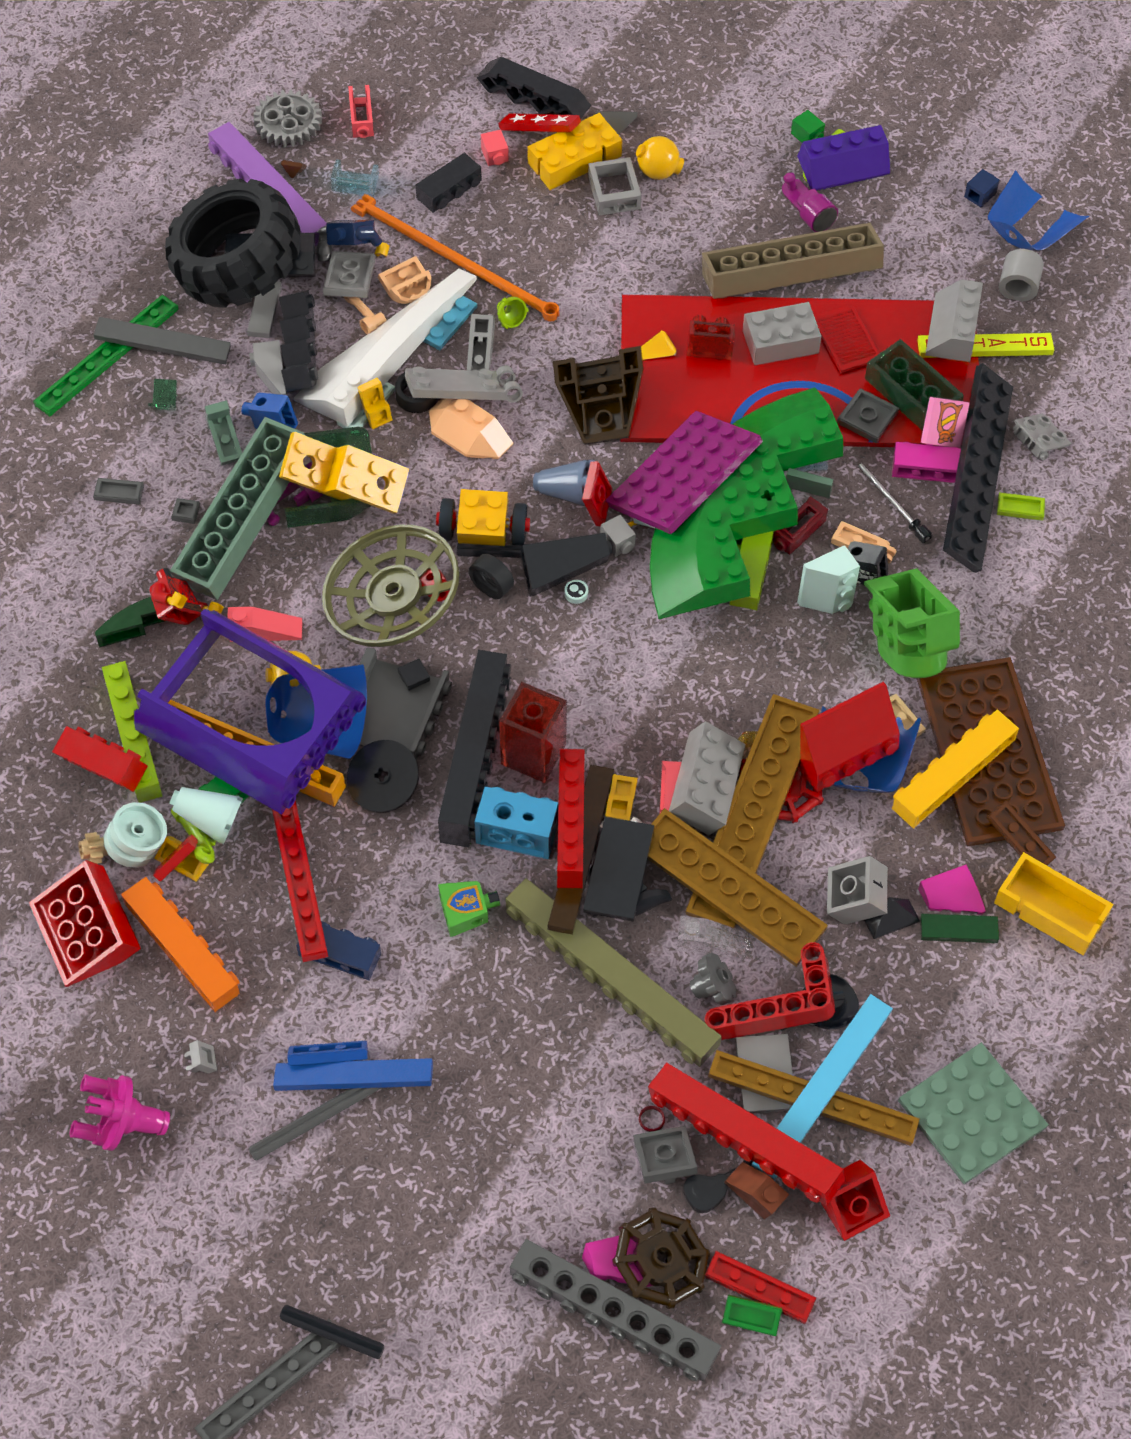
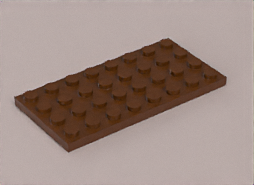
(957, 702)

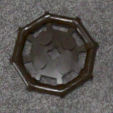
(651, 1268)

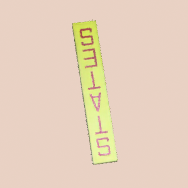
(1003, 344)

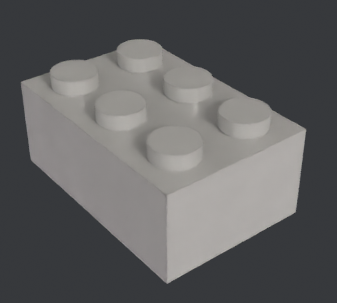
(781, 333)

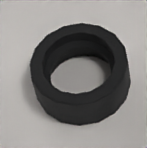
(409, 404)
(491, 576)

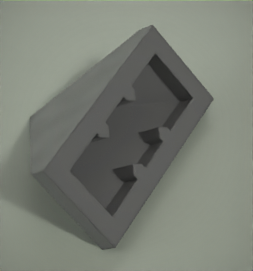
(618, 119)

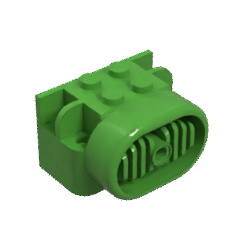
(913, 623)

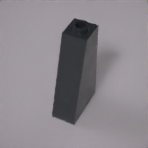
(559, 560)

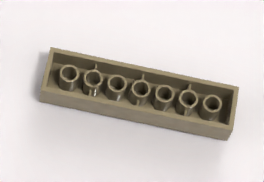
(792, 260)

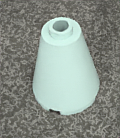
(207, 810)

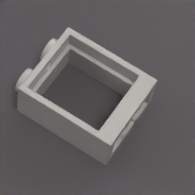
(608, 203)

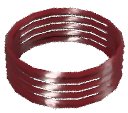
(651, 1108)

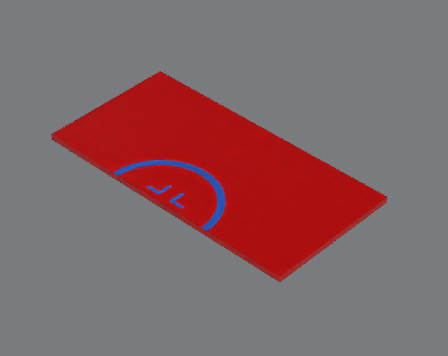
(734, 388)

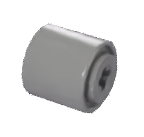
(1021, 275)

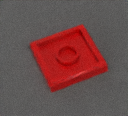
(596, 492)

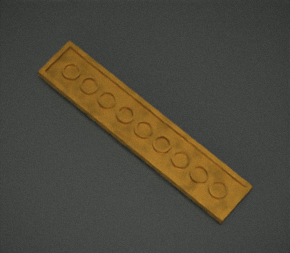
(759, 792)

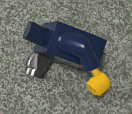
(348, 233)

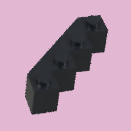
(526, 84)
(299, 338)

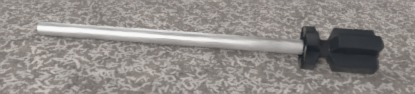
(921, 531)

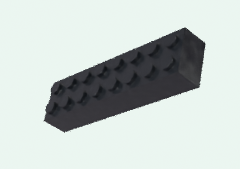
(474, 748)

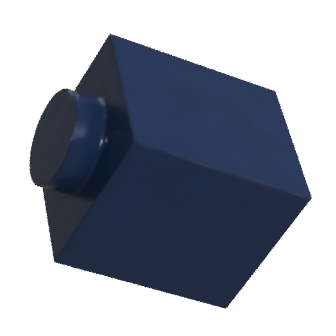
(981, 188)

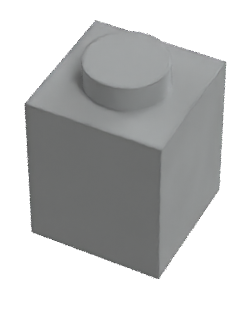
(619, 534)

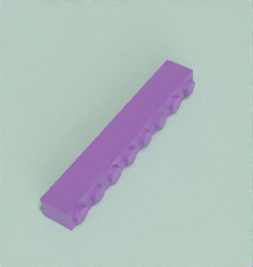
(250, 164)

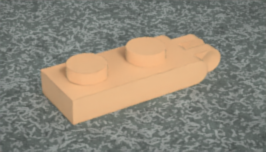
(848, 533)

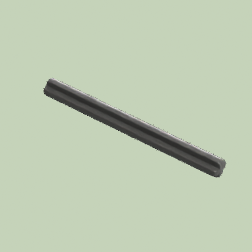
(309, 1121)

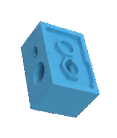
(516, 822)

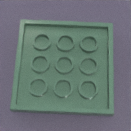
(973, 1113)

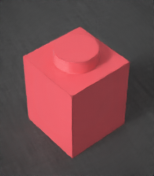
(494, 148)

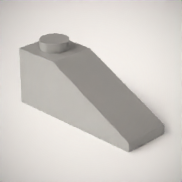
(480, 342)
(268, 365)

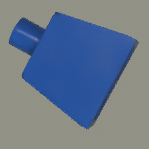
(271, 406)

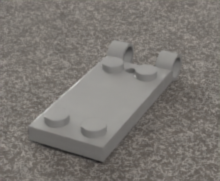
(462, 384)

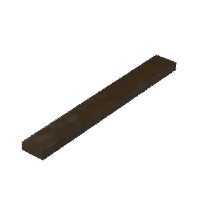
(568, 900)

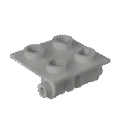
(1040, 435)

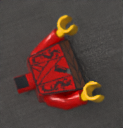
(176, 601)

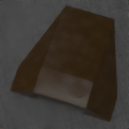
(601, 393)

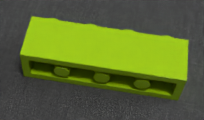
(755, 555)

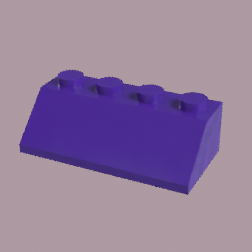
(845, 158)

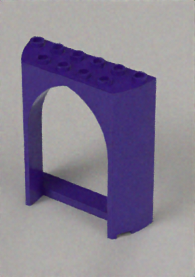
(263, 772)

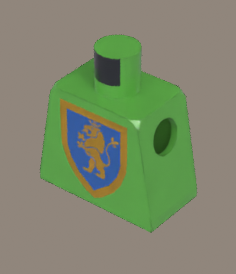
(465, 905)

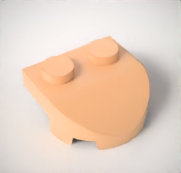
(406, 281)

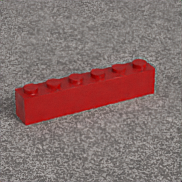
(570, 819)

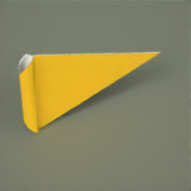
(658, 347)

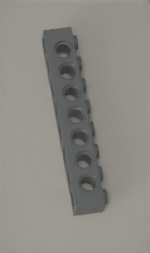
(533, 1256)

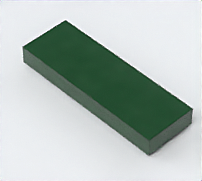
(959, 928)

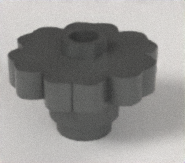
(713, 980)

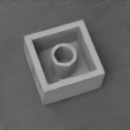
(857, 890)

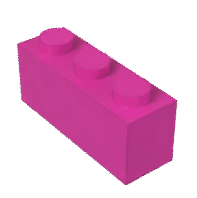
(925, 462)

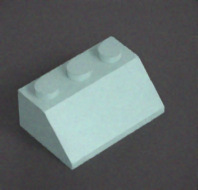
(829, 582)

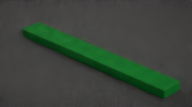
(100, 360)

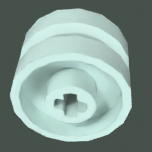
(135, 834)

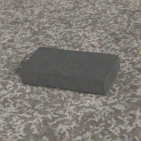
(118, 491)

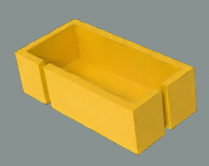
(568, 154)
(1053, 903)

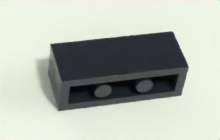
(448, 182)

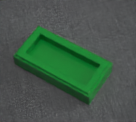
(752, 1315)

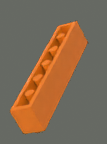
(181, 944)

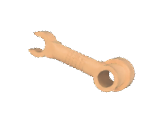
(371, 320)

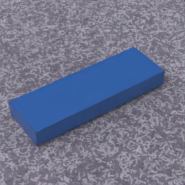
(327, 1052)

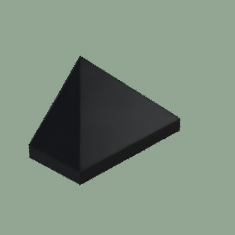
(899, 915)

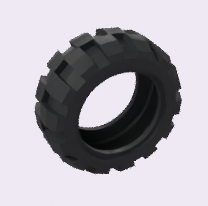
(250, 267)

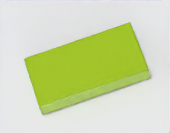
(1020, 506)

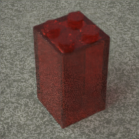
(533, 732)

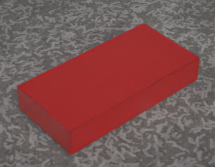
(175, 858)

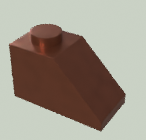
(756, 1189)

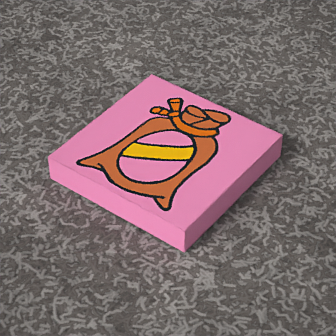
(945, 422)

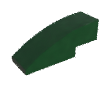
(128, 623)

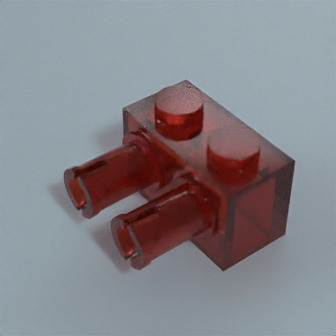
(710, 338)

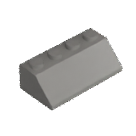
(954, 321)

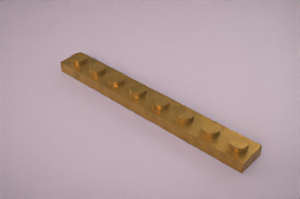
(787, 1089)

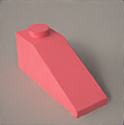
(267, 623)

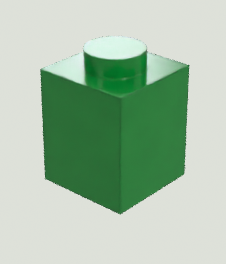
(807, 127)

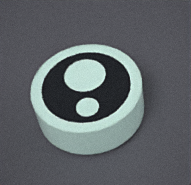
(576, 591)

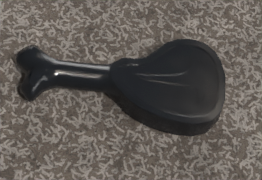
(707, 1192)

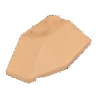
(468, 429)

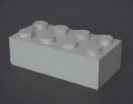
(707, 778)

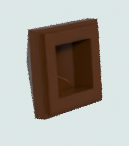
(293, 168)

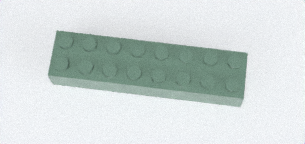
(236, 512)

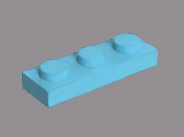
(450, 323)

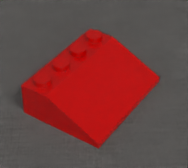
(848, 737)
(84, 923)

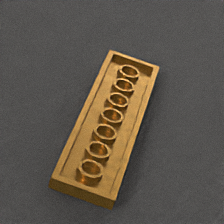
(733, 888)

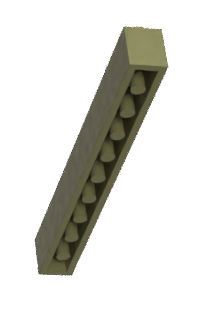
(616, 976)

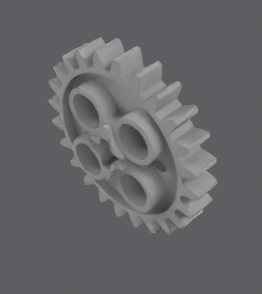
(287, 118)

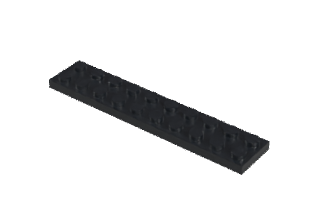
(978, 469)

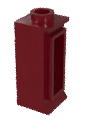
(789, 543)

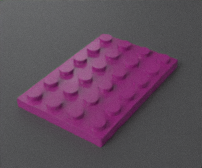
(683, 472)

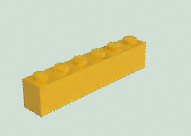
(954, 768)

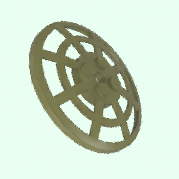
(386, 580)

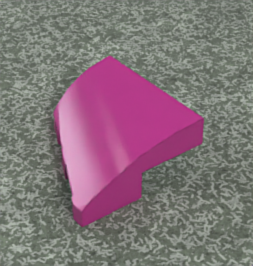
(952, 891)
(599, 1257)

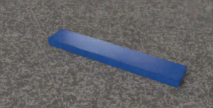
(354, 1074)

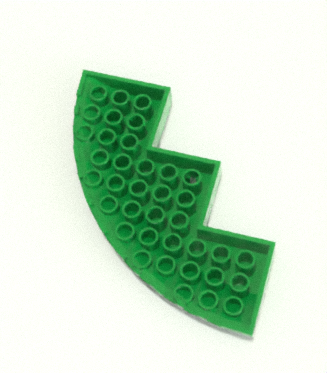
(701, 558)

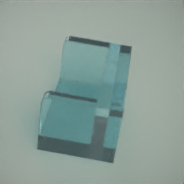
(354, 182)

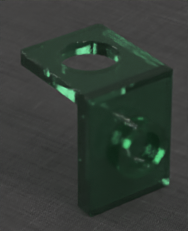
(164, 395)

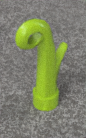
(203, 850)

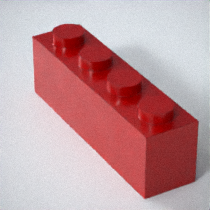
(100, 758)

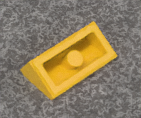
(189, 866)

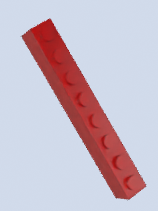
(746, 1134)

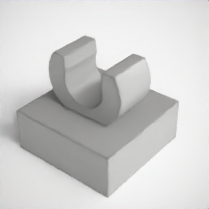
(202, 1057)

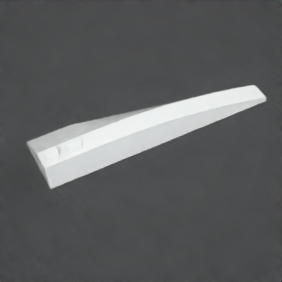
(381, 351)

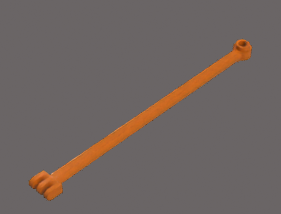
(367, 206)

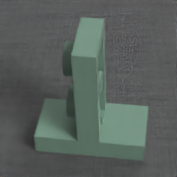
(223, 432)

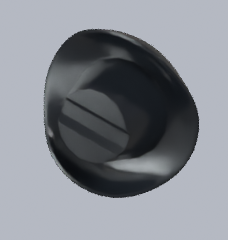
(845, 1004)

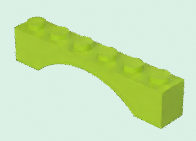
(124, 706)

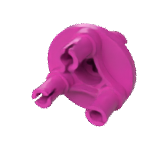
(119, 1113)

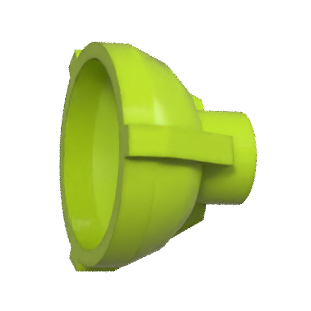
(514, 312)

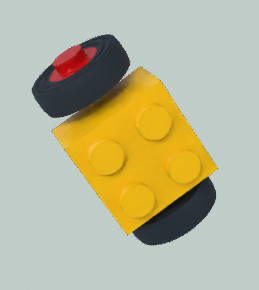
(482, 518)

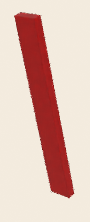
(300, 885)

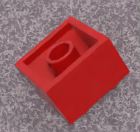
(857, 1202)

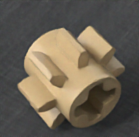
(92, 848)

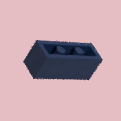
(349, 952)

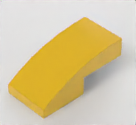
(374, 403)
(621, 797)

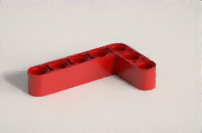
(781, 1004)

